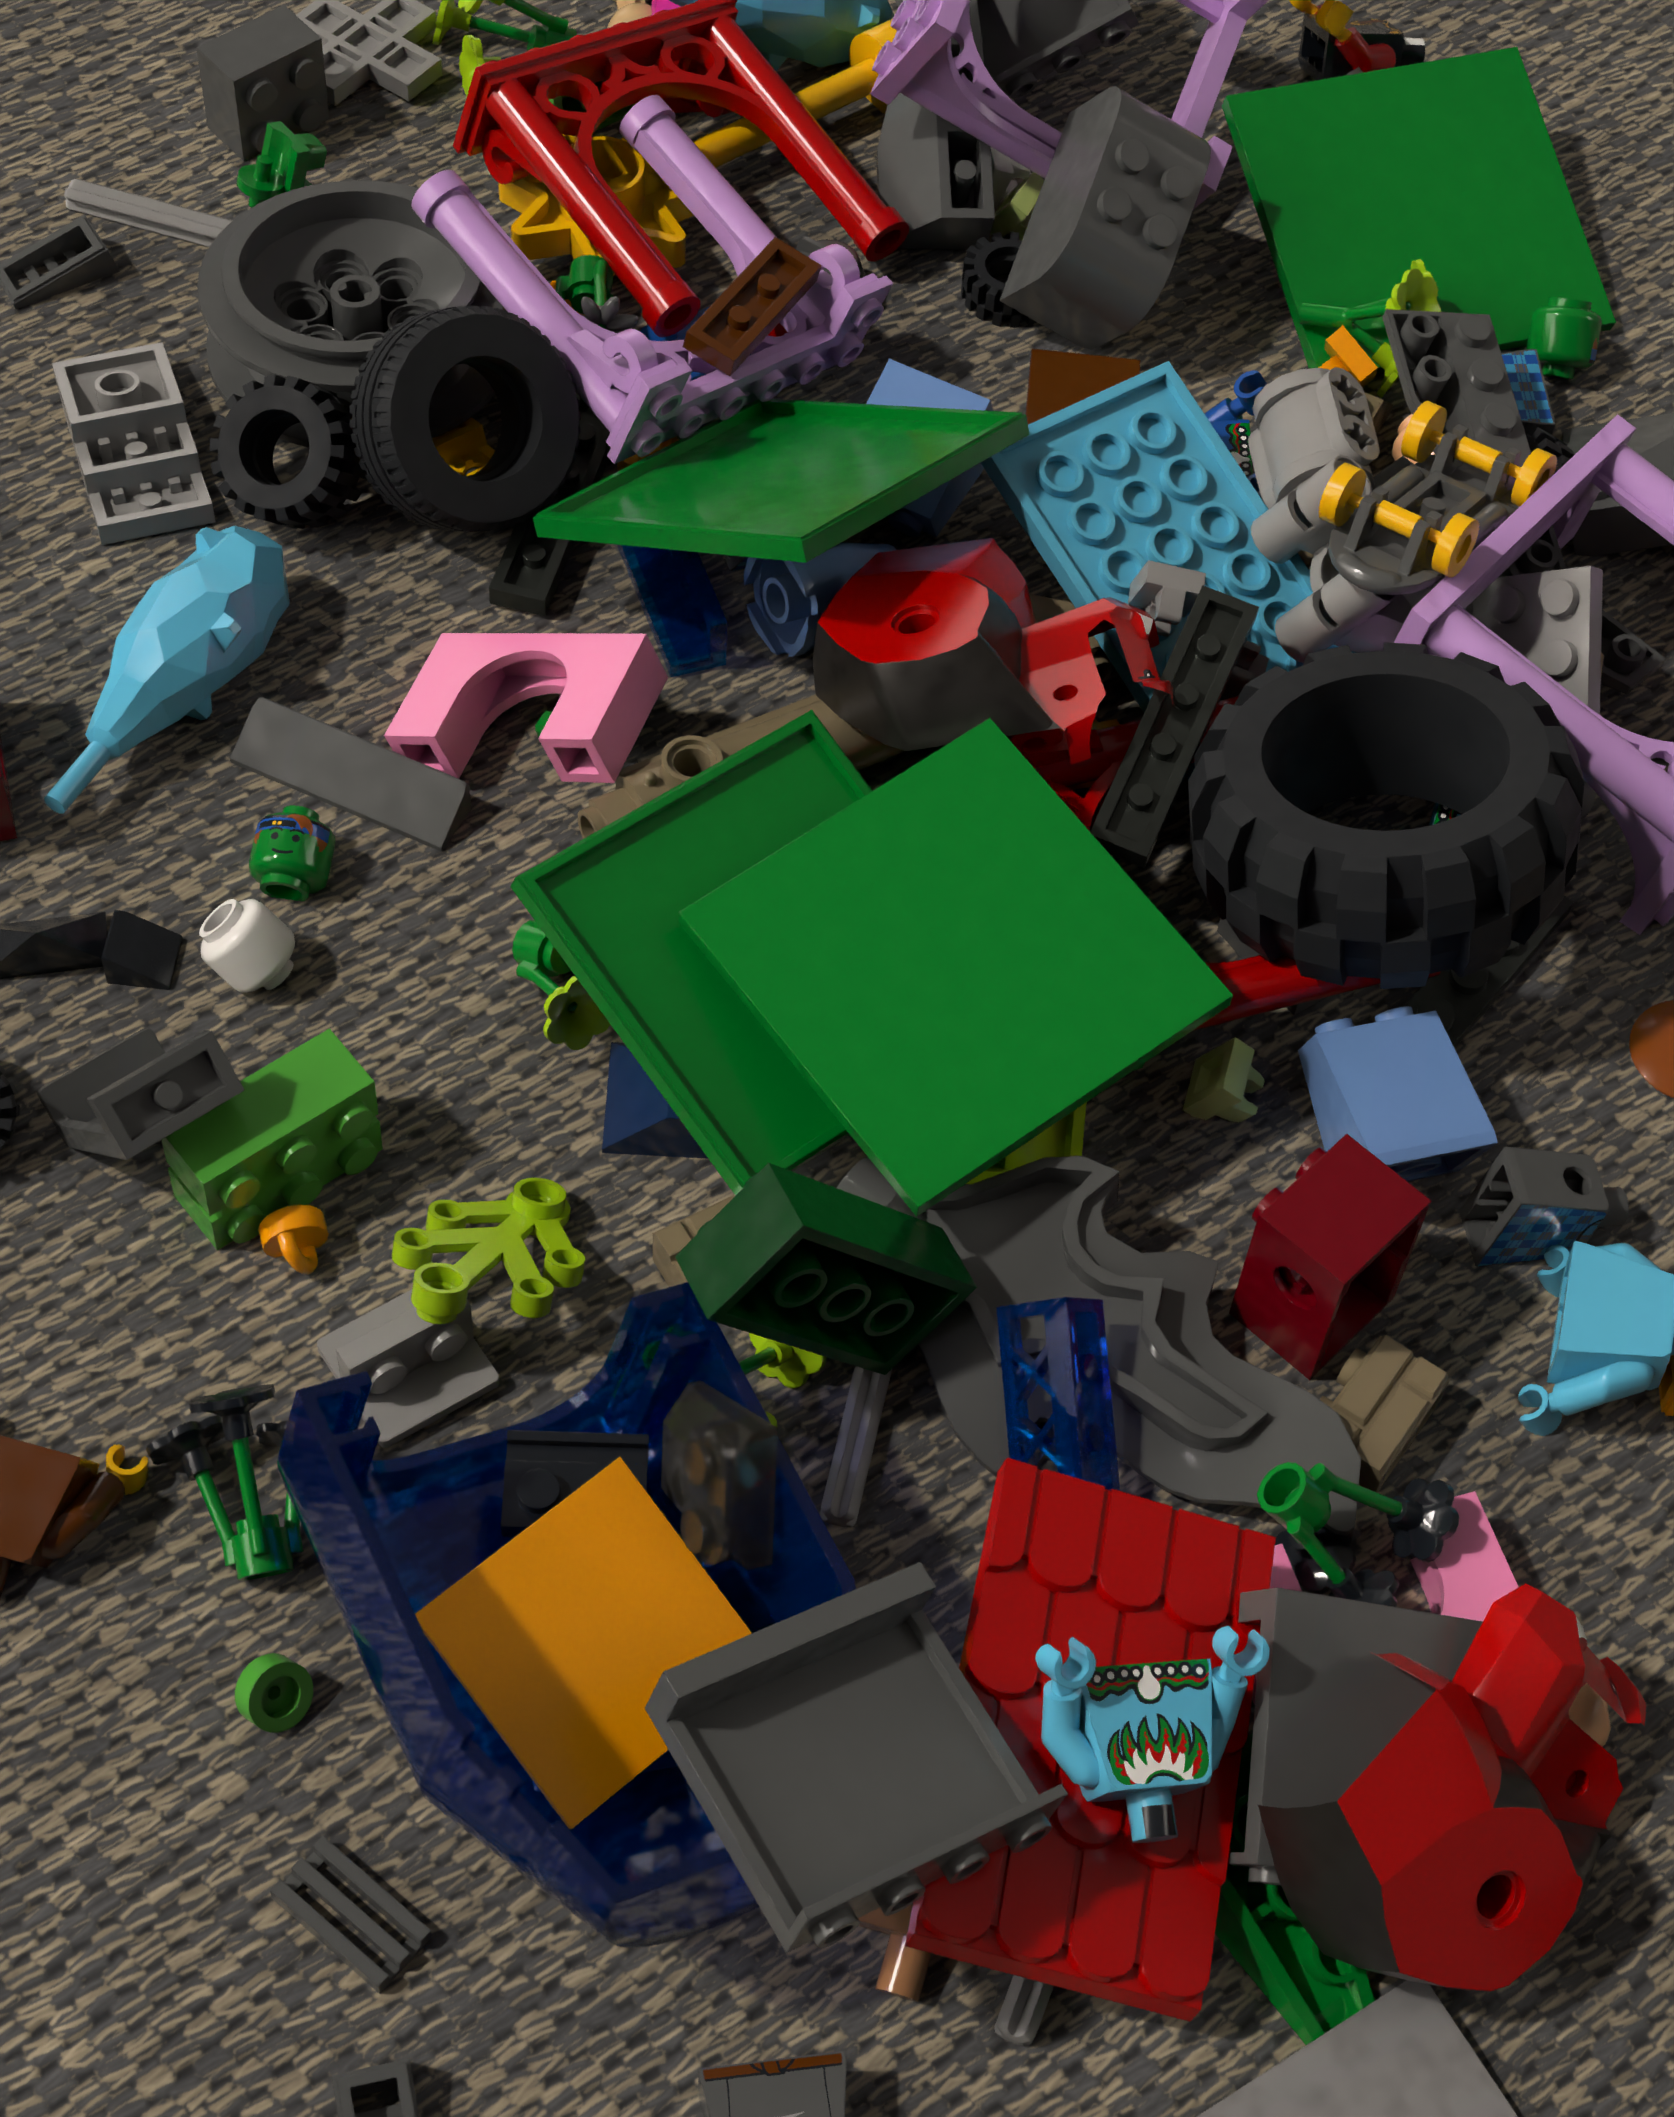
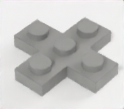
(374, 46)

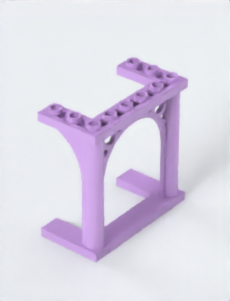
(925, 71)
(1610, 757)

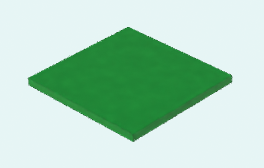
(1407, 168)
(782, 478)
(616, 924)
(954, 964)

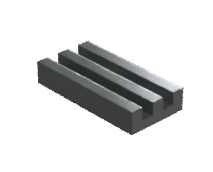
(306, 1873)

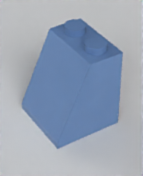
(910, 387)
(1396, 1092)

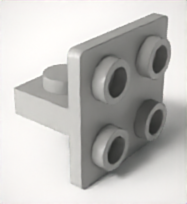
(414, 1365)

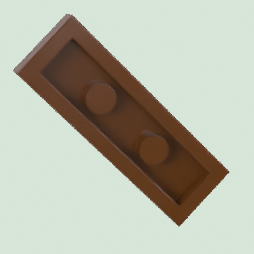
(751, 306)

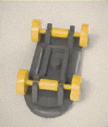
(1429, 512)

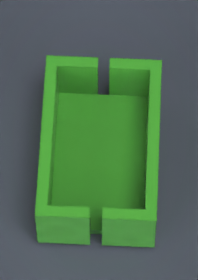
(276, 1140)

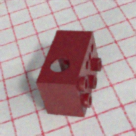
(1327, 1254)

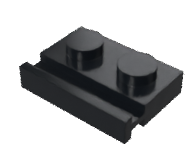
(552, 1464)

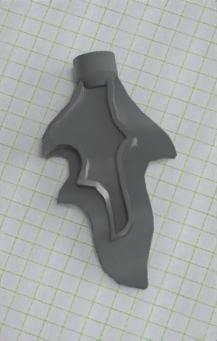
(1179, 1398)

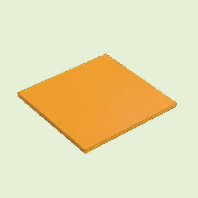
(574, 1632)

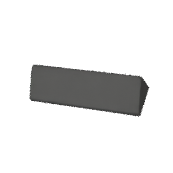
(352, 774)

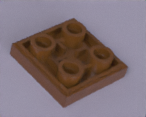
(1066, 378)

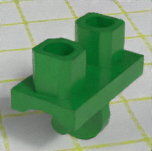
(281, 164)

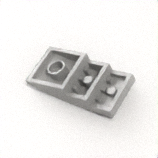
(133, 443)

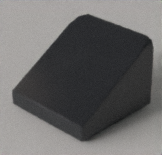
(140, 952)

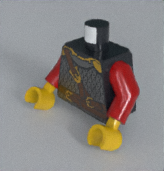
(1338, 43)

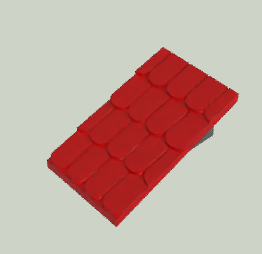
(1135, 1590)

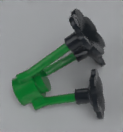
(261, 1544)
(1325, 1559)

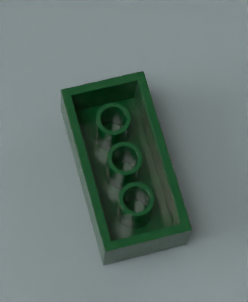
(824, 1270)

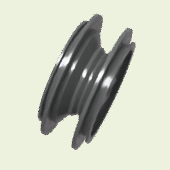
(320, 280)

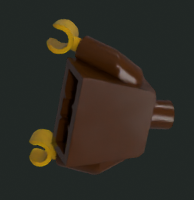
(55, 1500)

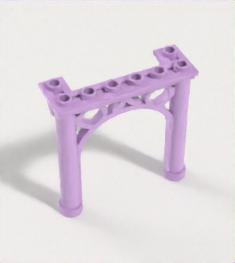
(645, 385)

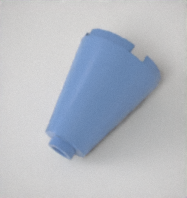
(796, 594)

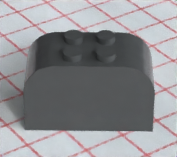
(1107, 219)

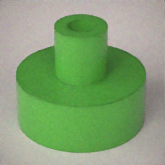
(274, 1692)

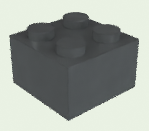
(263, 76)

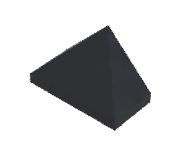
(52, 945)

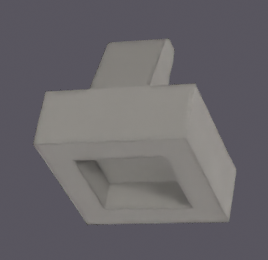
(1165, 593)

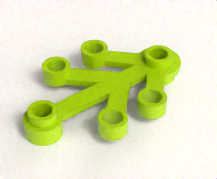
(532, 1208)

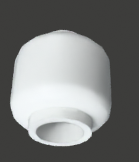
(247, 945)

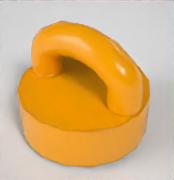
(295, 1235)

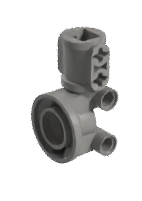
(1304, 433)

